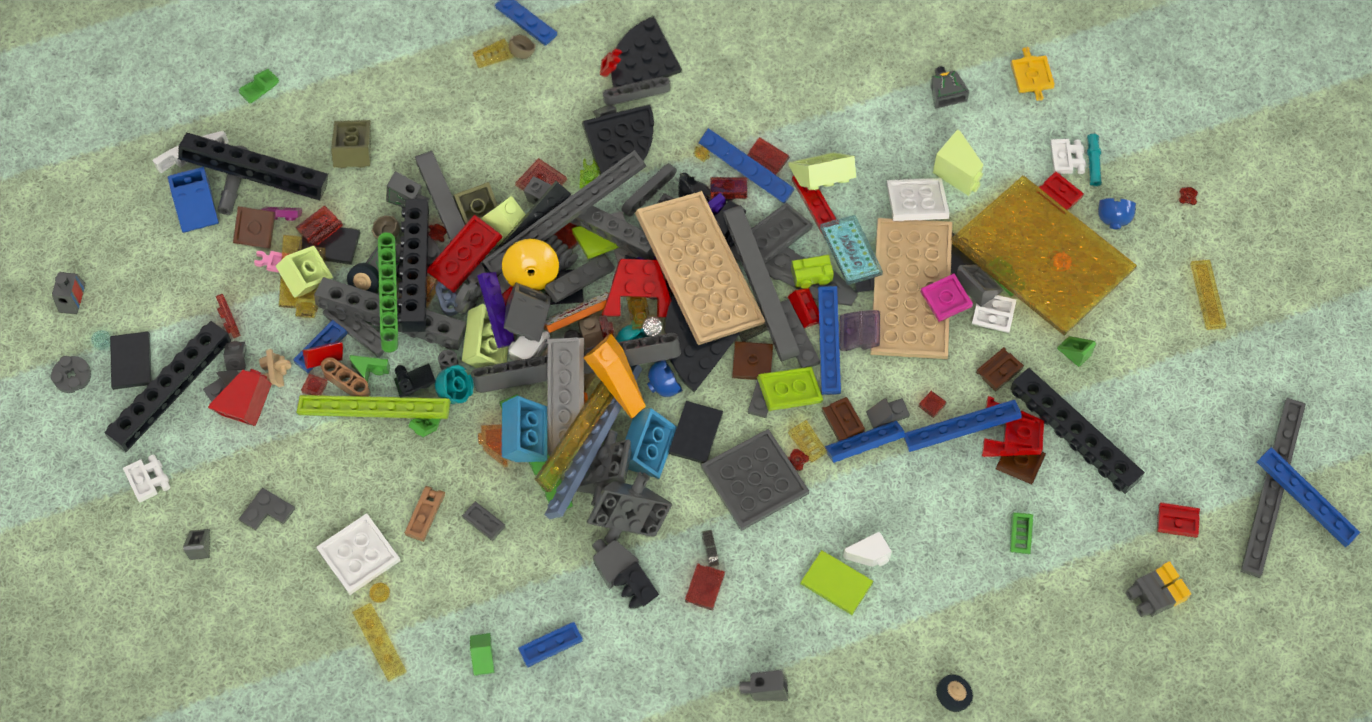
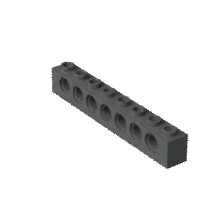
(601, 223)
(366, 300)

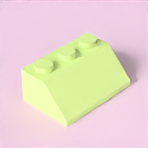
(824, 170)
(479, 340)

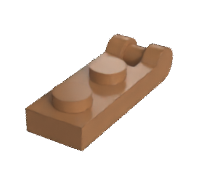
(424, 514)

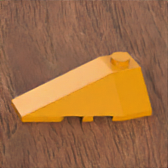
(613, 369)

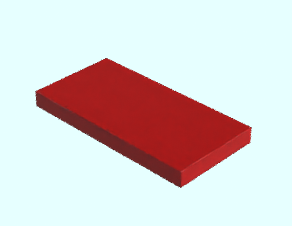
(464, 253)

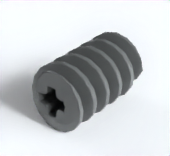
(565, 256)

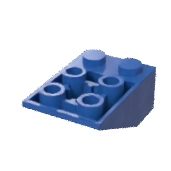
(193, 199)

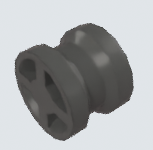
(449, 357)

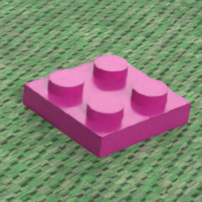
(946, 297)

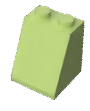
(959, 164)

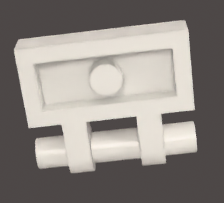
(1062, 157)
(140, 480)

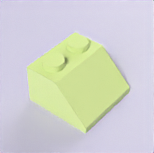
(504, 217)
(303, 271)

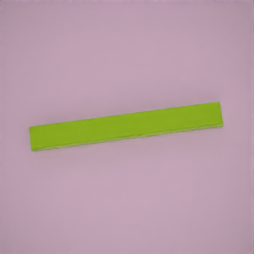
(373, 406)

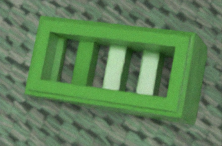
(1028, 534)

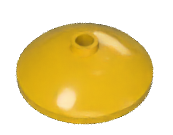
(529, 255)

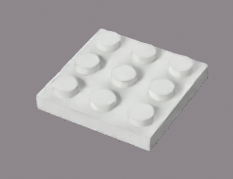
(917, 199)
(358, 554)

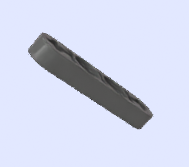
(637, 90)
(649, 189)

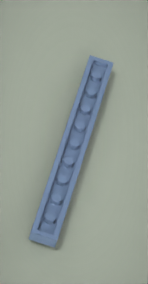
(584, 458)

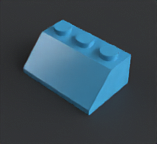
(524, 430)
(650, 442)

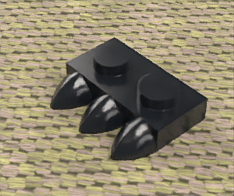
(637, 585)

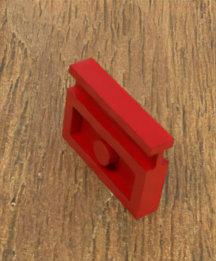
(1061, 190)
(1178, 520)

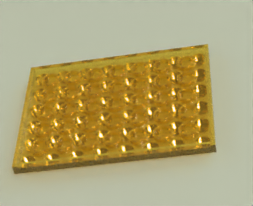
(1043, 254)

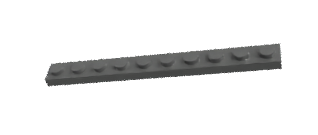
(573, 206)
(1272, 491)

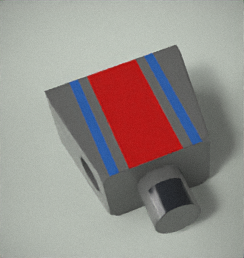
(68, 292)

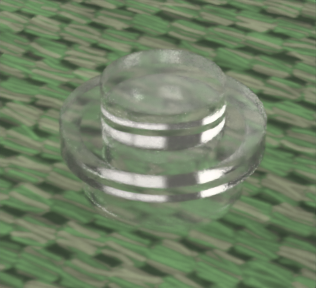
(652, 326)

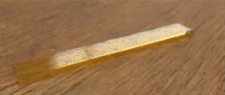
(574, 437)

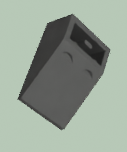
(526, 312)

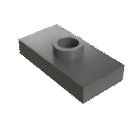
(483, 521)

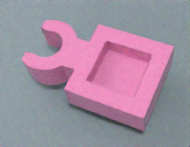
(269, 260)

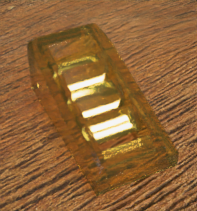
(501, 56)
(803, 445)

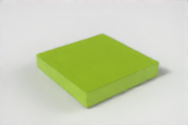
(592, 243)

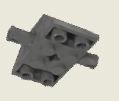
(608, 466)
(629, 509)

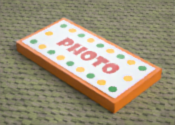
(576, 313)

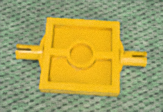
(1032, 74)

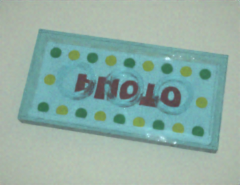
(851, 249)

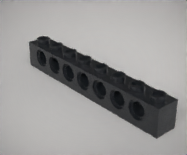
(252, 166)
(414, 265)
(167, 395)
(1075, 421)

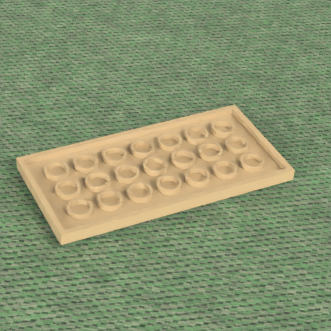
(911, 258)
(699, 267)

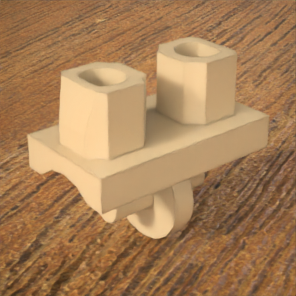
(276, 367)

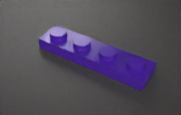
(495, 308)

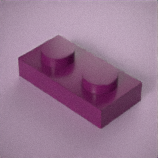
(289, 213)

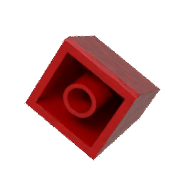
(243, 397)

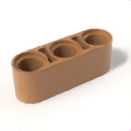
(342, 372)

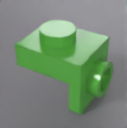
(424, 426)

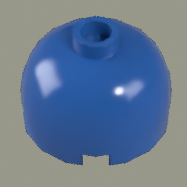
(1116, 212)
(663, 380)

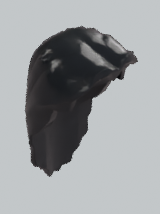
(688, 185)

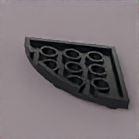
(644, 55)
(619, 134)
(695, 360)

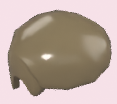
(521, 46)
(386, 224)

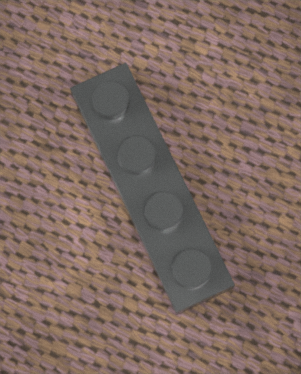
(579, 278)
(358, 330)
(807, 355)

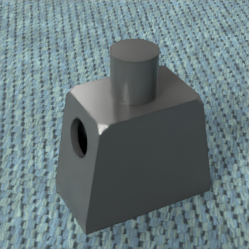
(611, 560)
(766, 686)

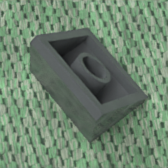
(978, 283)

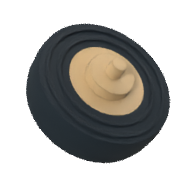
(364, 277)
(954, 693)

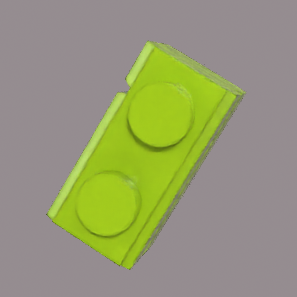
(812, 271)

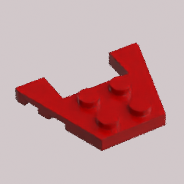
(637, 279)
(1020, 436)

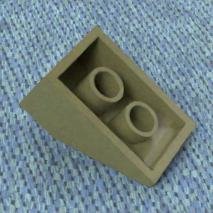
(351, 143)
(475, 201)

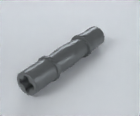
(229, 194)

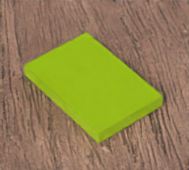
(790, 388)
(836, 582)

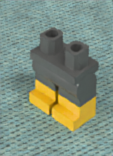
(1158, 591)

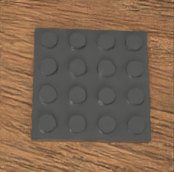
(754, 479)

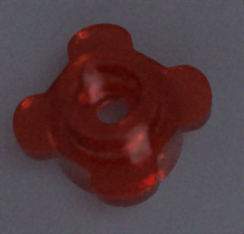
(1190, 192)
(437, 232)
(796, 453)

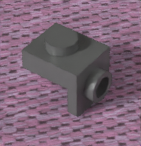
(234, 355)

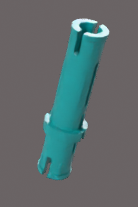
(1093, 154)

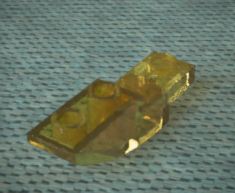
(637, 311)

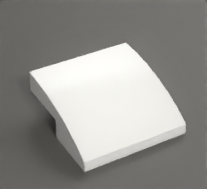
(995, 314)

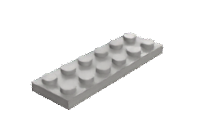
(564, 386)

